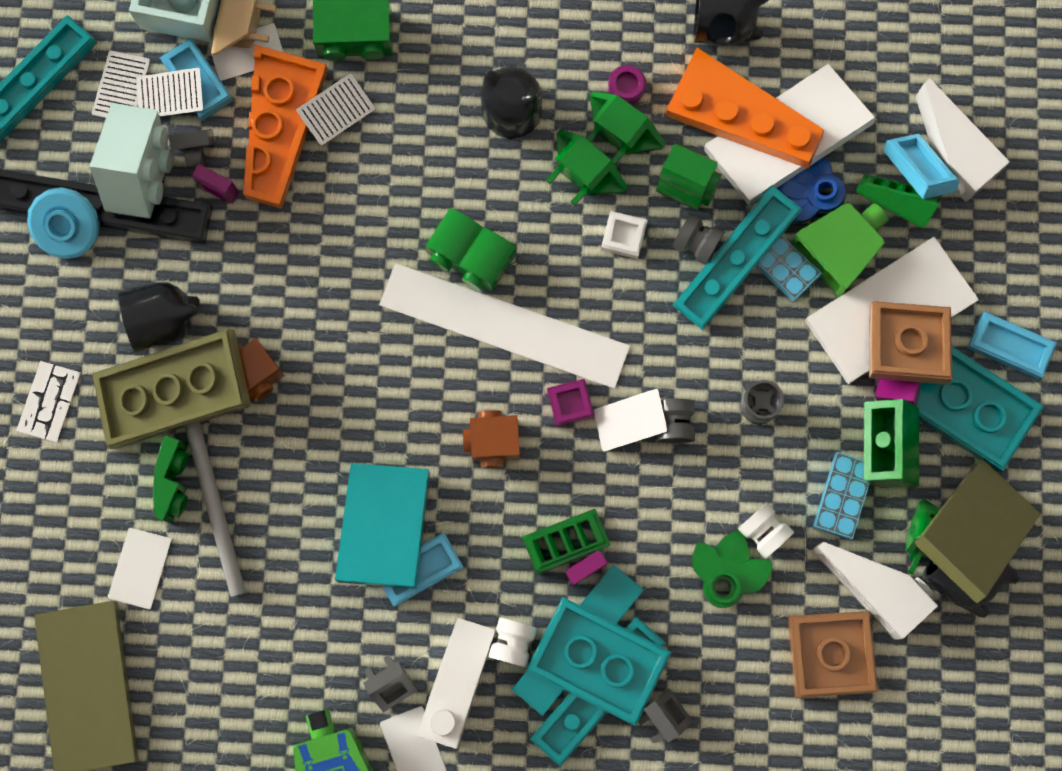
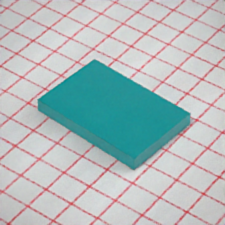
(978, 411)
(383, 526)
(599, 661)

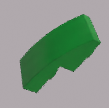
(169, 496)

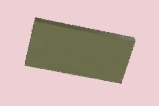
(171, 389)
(978, 530)
(86, 687)

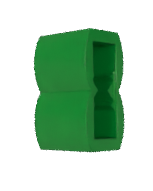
(688, 177)
(471, 250)

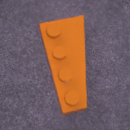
(737, 110)
(275, 128)

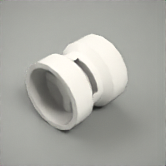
(760, 523)
(513, 642)

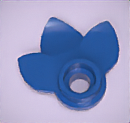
(805, 190)

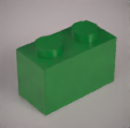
(352, 29)
(891, 443)

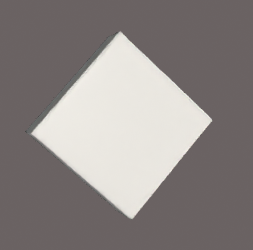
(624, 235)

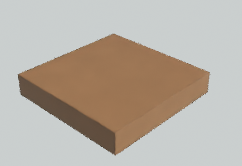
(910, 342)
(832, 654)

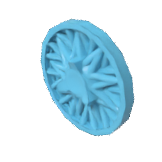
(63, 223)

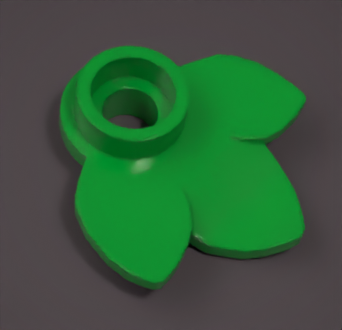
(731, 564)

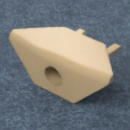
(238, 24)

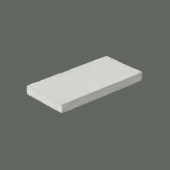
(819, 98)
(917, 278)

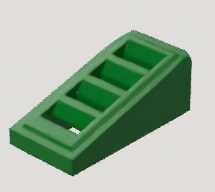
(899, 199)
(546, 533)

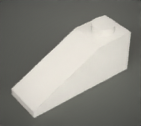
(958, 142)
(888, 594)
(456, 683)

